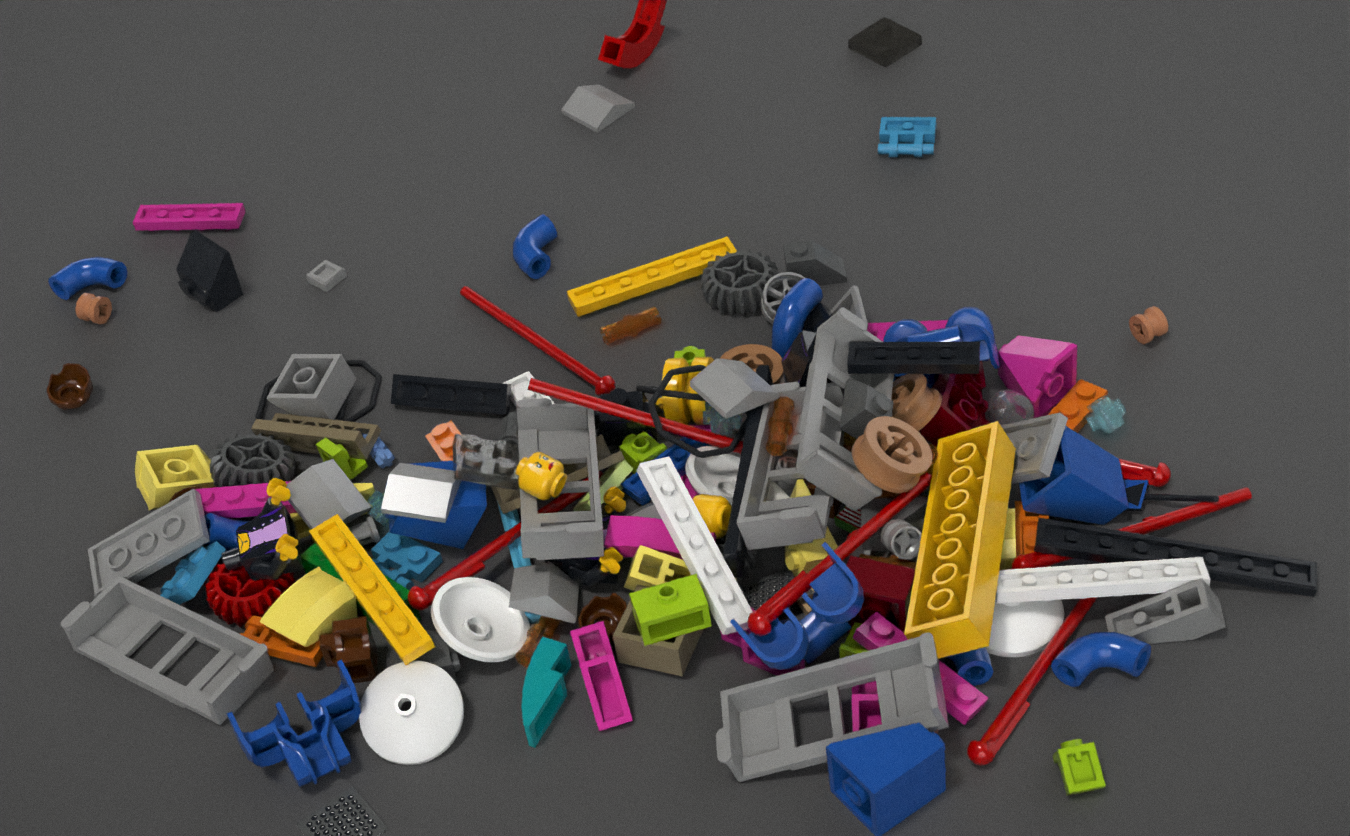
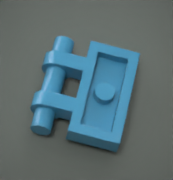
(907, 136)
(407, 558)
(192, 573)

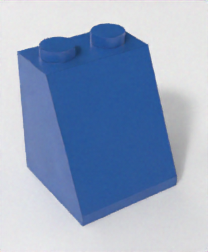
(1082, 484)
(461, 521)
(887, 774)

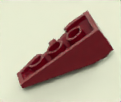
(960, 407)

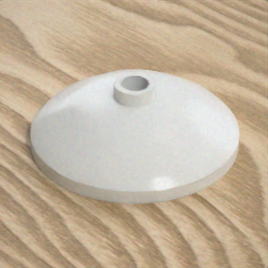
(714, 473)
(477, 619)
(1024, 627)
(426, 727)

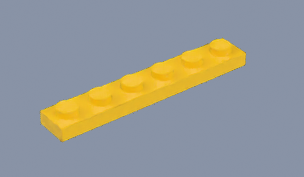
(647, 277)
(372, 589)

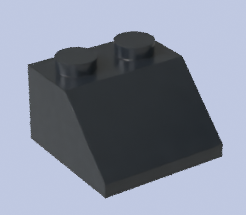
(208, 273)

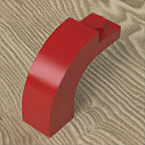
(639, 39)

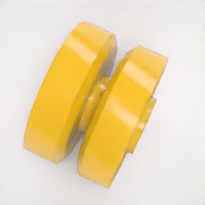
(683, 409)

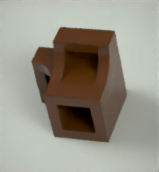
(354, 645)

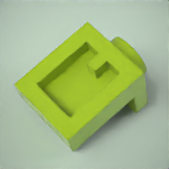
(349, 466)
(1079, 767)

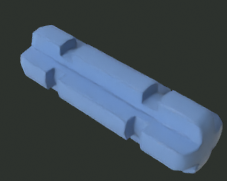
(381, 453)

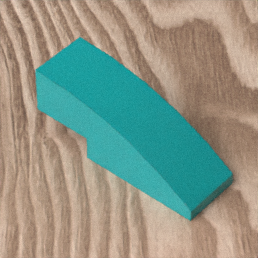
(544, 687)

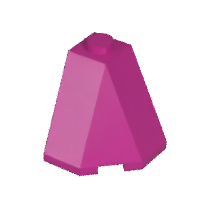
(1039, 370)

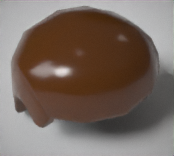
(70, 387)
(603, 609)

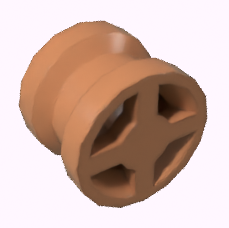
(93, 308)
(1148, 325)

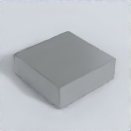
(326, 275)

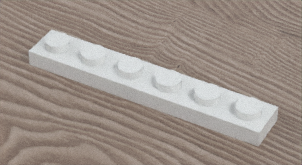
(695, 543)
(1098, 580)

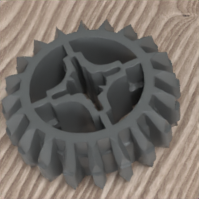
(737, 281)
(251, 461)

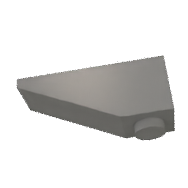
(1171, 616)

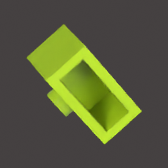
(670, 609)

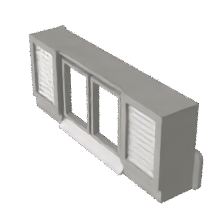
(570, 437)
(819, 457)
(789, 519)
(129, 614)
(759, 716)

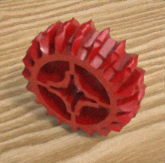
(238, 597)

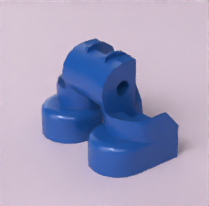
(964, 325)
(835, 601)
(314, 751)

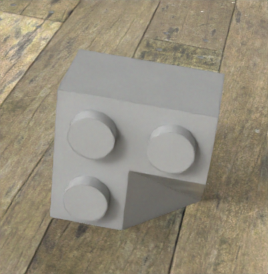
(313, 385)

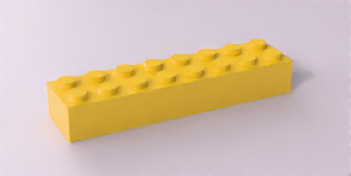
(962, 540)

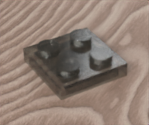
(885, 42)
(485, 461)

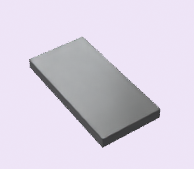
(150, 542)

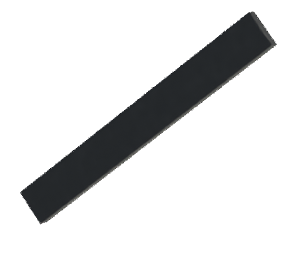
(735, 547)
(1222, 563)

